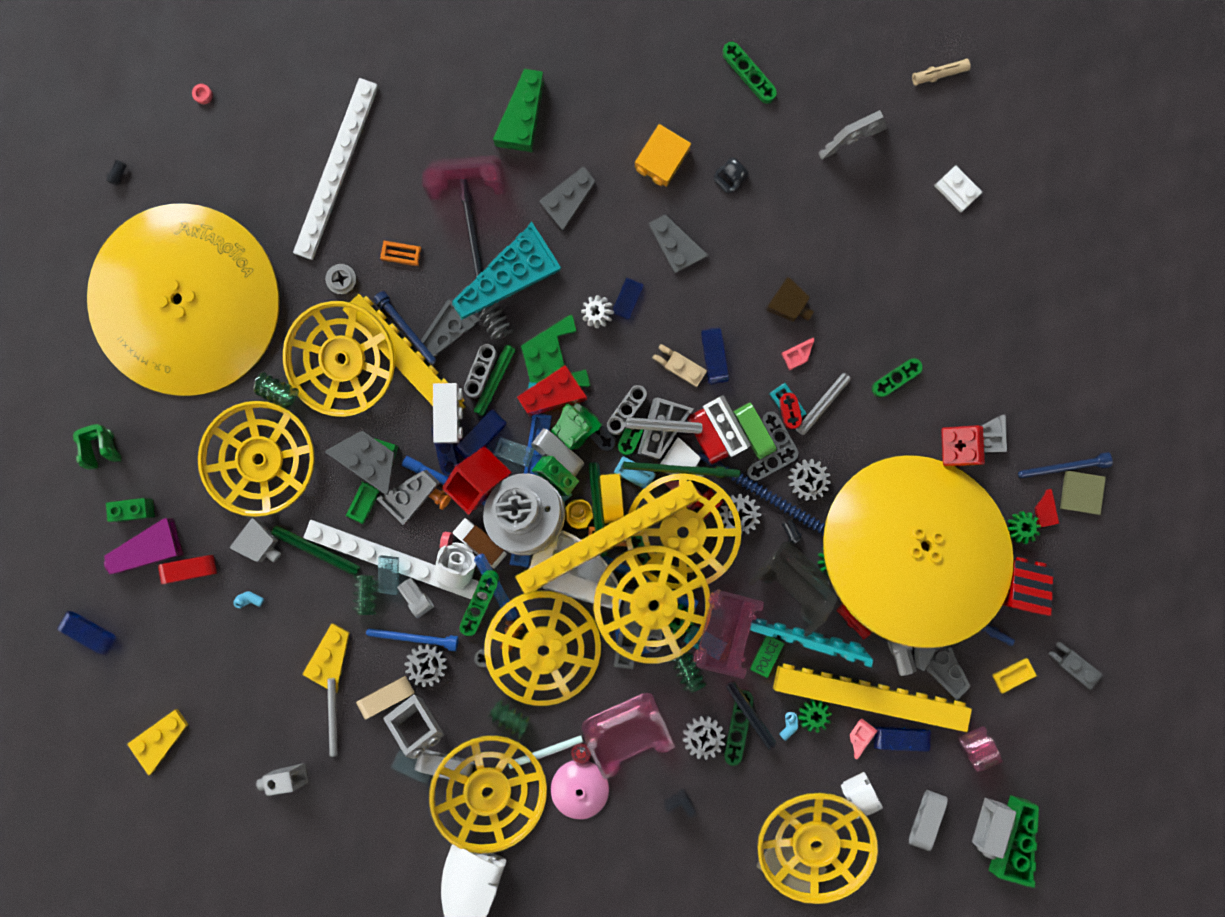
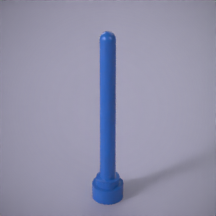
(448, 642)

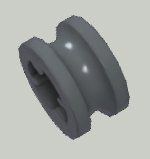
(476, 658)

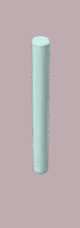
(549, 750)

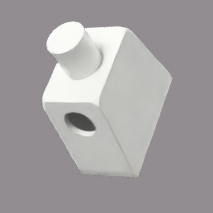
(681, 455)

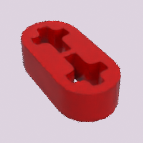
(794, 409)

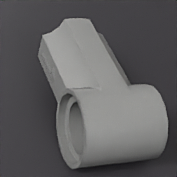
(418, 602)
(903, 658)

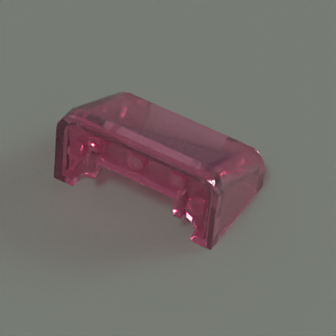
(440, 171)
(726, 633)
(626, 732)

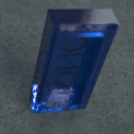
(627, 298)

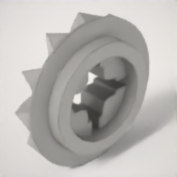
(333, 275)

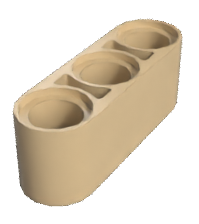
(385, 697)

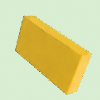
(1014, 675)

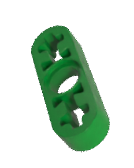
(911, 374)

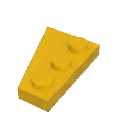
(328, 657)
(156, 741)

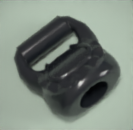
(734, 171)

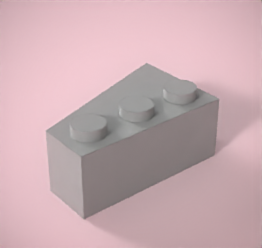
(656, 442)

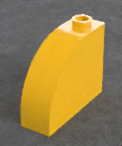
(611, 498)

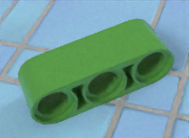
(755, 431)

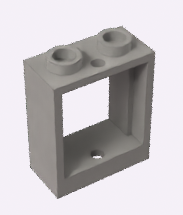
(402, 713)
(993, 828)

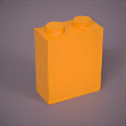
(662, 155)

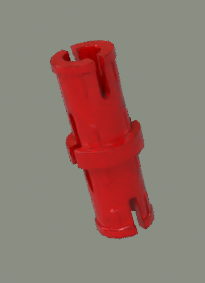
(863, 631)

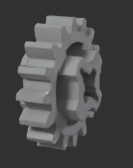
(806, 471)
(740, 505)
(434, 669)
(712, 740)

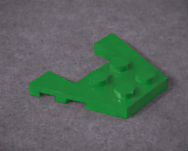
(544, 355)

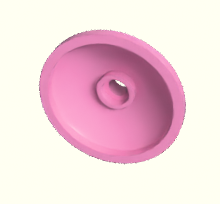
(584, 777)

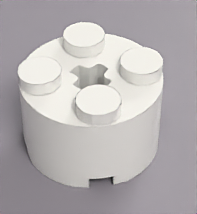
(455, 565)
(862, 794)

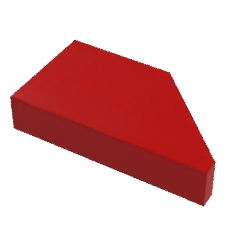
(1046, 510)

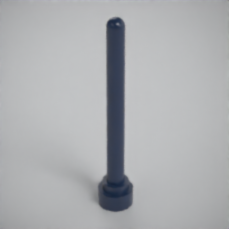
(382, 300)
(1103, 460)

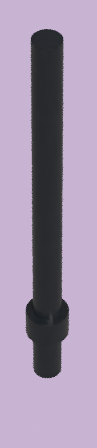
(466, 199)

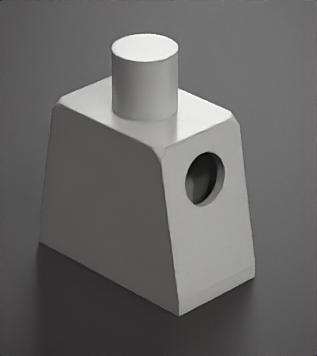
(256, 542)
(283, 780)

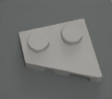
(995, 435)

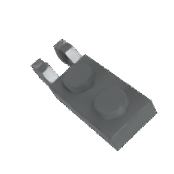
(1076, 666)

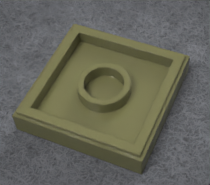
(1082, 492)

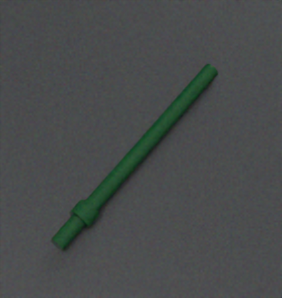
(719, 472)

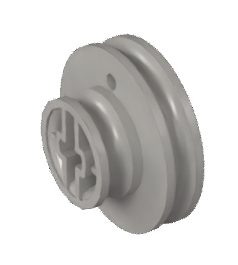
(519, 514)

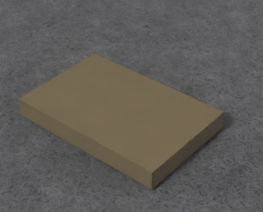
(790, 881)

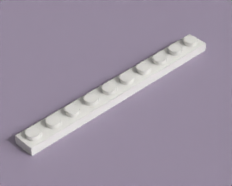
(335, 169)
(371, 551)

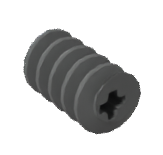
(494, 322)

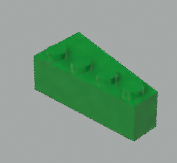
(521, 116)
(1019, 854)

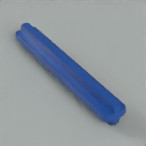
(499, 593)

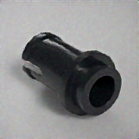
(116, 172)
(793, 533)

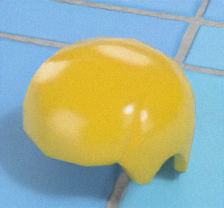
(578, 513)

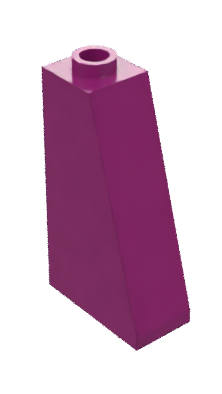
(148, 547)

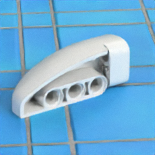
(581, 581)
(470, 882)

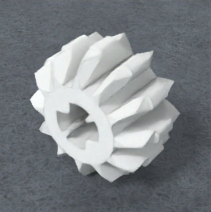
(592, 317)

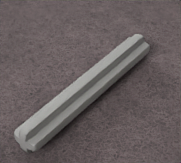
(823, 404)
(664, 425)

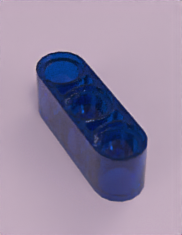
(714, 355)
(481, 434)
(444, 459)
(86, 632)
(902, 739)

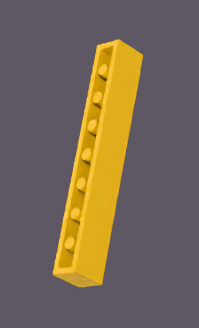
(406, 360)

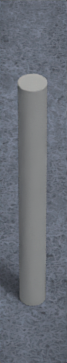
(332, 716)

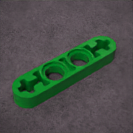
(749, 72)
(481, 604)

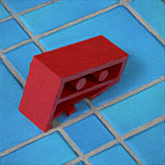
(552, 393)

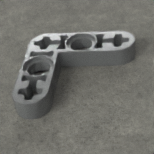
(780, 446)

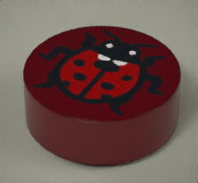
(581, 754)

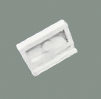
(958, 188)

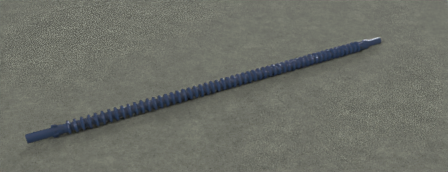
(992, 631)

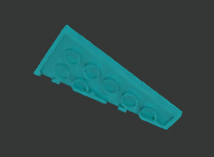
(514, 269)
(814, 641)

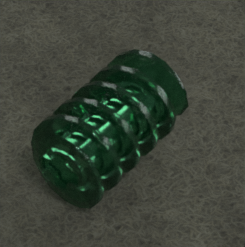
(275, 391)
(365, 594)
(689, 673)
(509, 718)

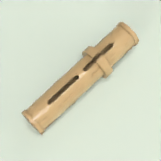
(933, 74)

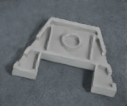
(867, 126)

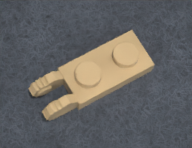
(681, 366)

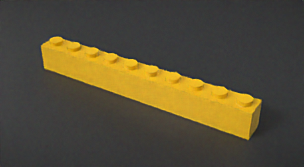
(607, 537)
(872, 698)

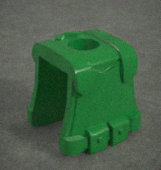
(576, 425)
(86, 456)

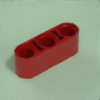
(709, 438)
(187, 569)

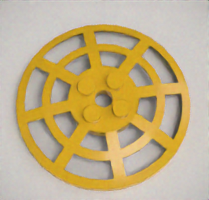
(329, 361)
(245, 457)
(696, 527)
(643, 595)
(541, 636)
(490, 804)
(817, 856)

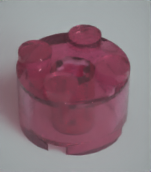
(982, 749)

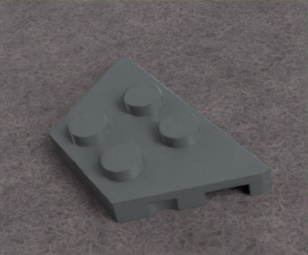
(366, 459)

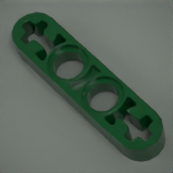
(737, 727)

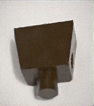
(790, 302)

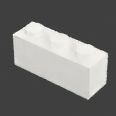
(447, 413)
(727, 425)

